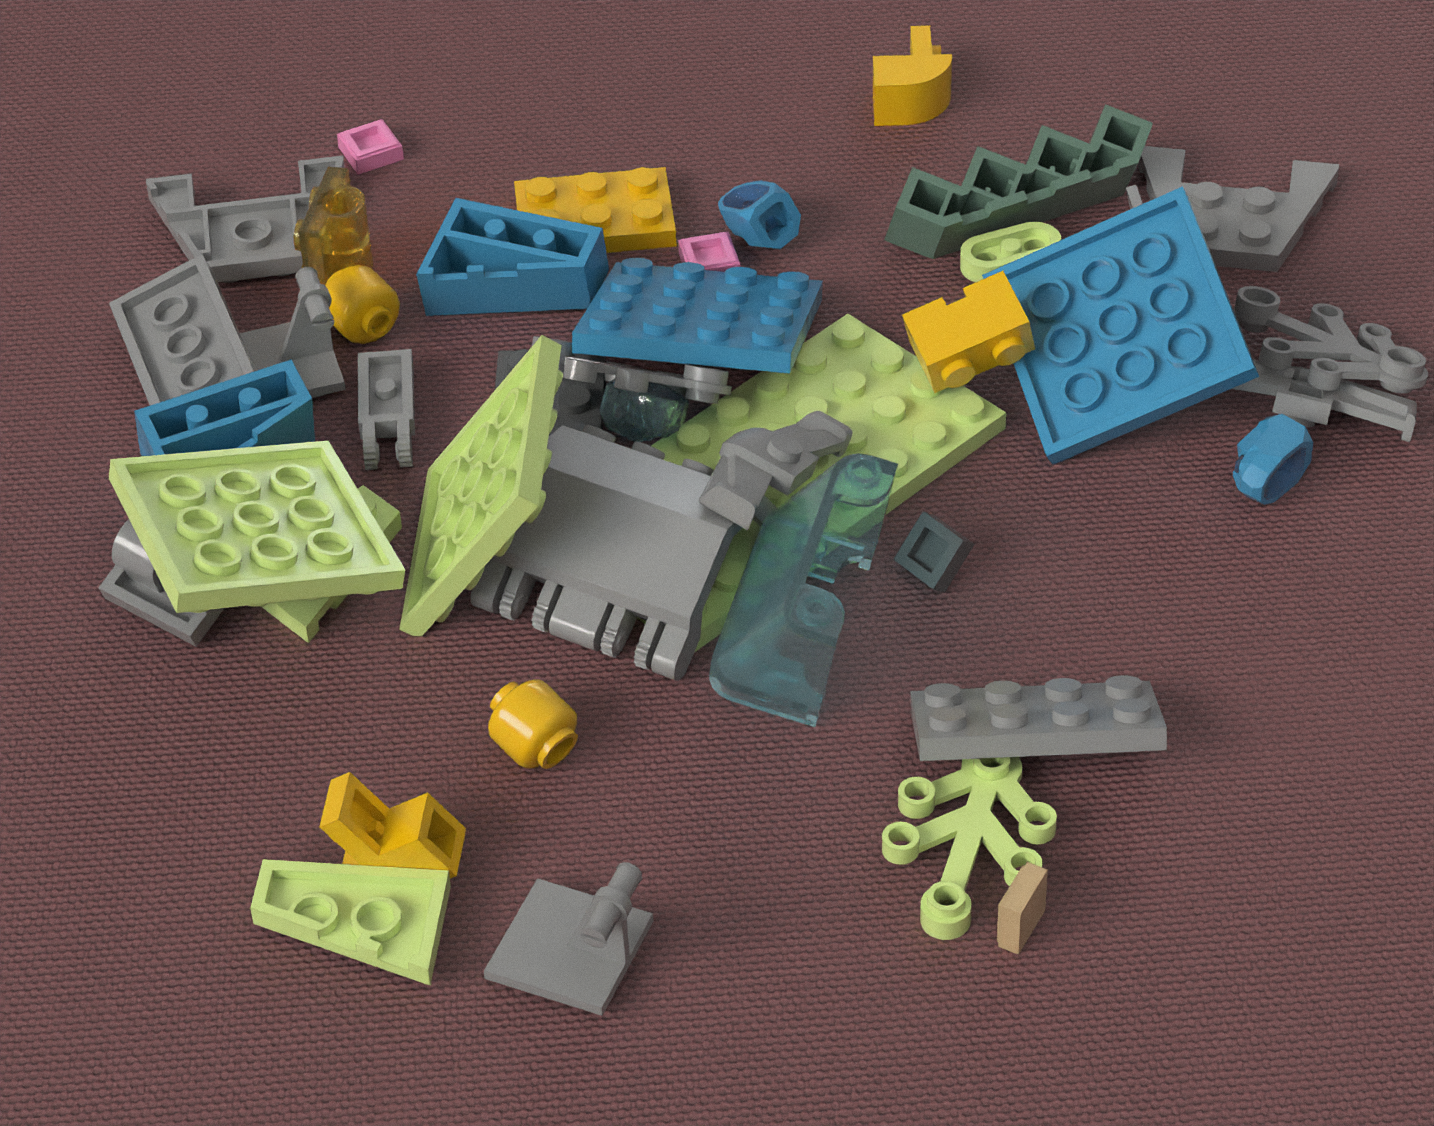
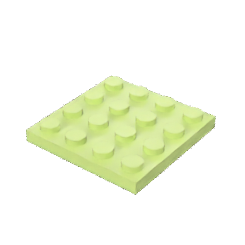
(483, 488)
(254, 526)

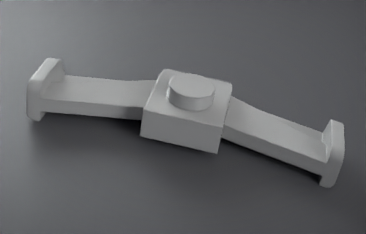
(1311, 405)
(773, 458)

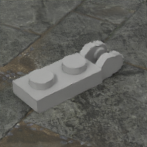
(386, 403)

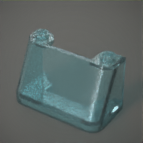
(779, 628)

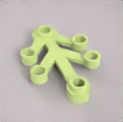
(970, 825)

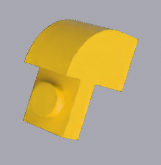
(913, 85)
(403, 836)

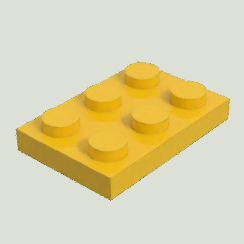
(628, 205)

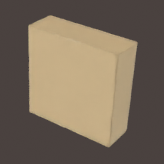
(1021, 907)

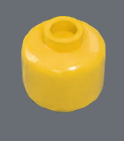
(361, 303)
(532, 724)

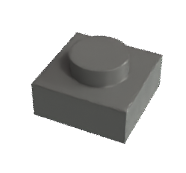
(933, 551)

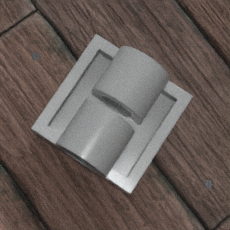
(138, 589)

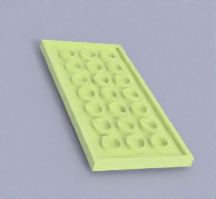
(861, 383)

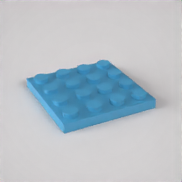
(699, 316)
(1124, 326)

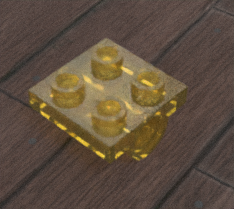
(334, 227)

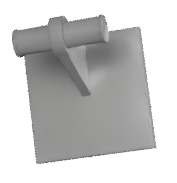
(303, 340)
(573, 942)

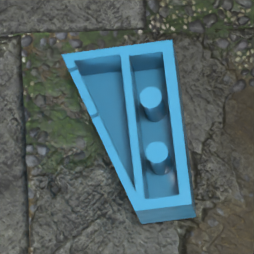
(510, 262)
(238, 413)

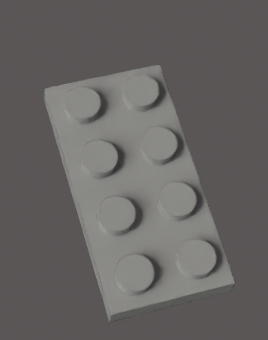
(181, 332)
(1037, 719)

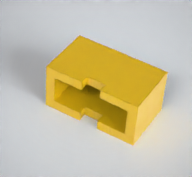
(969, 334)

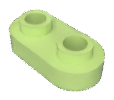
(997, 248)

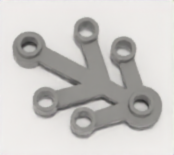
(1327, 340)
(696, 383)

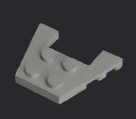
(1243, 225)
(238, 236)

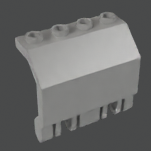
(614, 546)

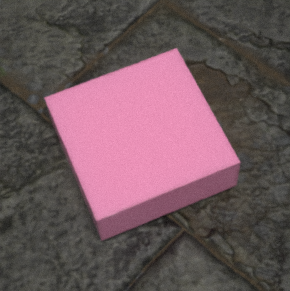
(370, 146)
(712, 251)

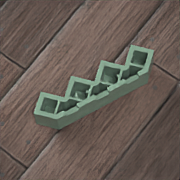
(1001, 192)

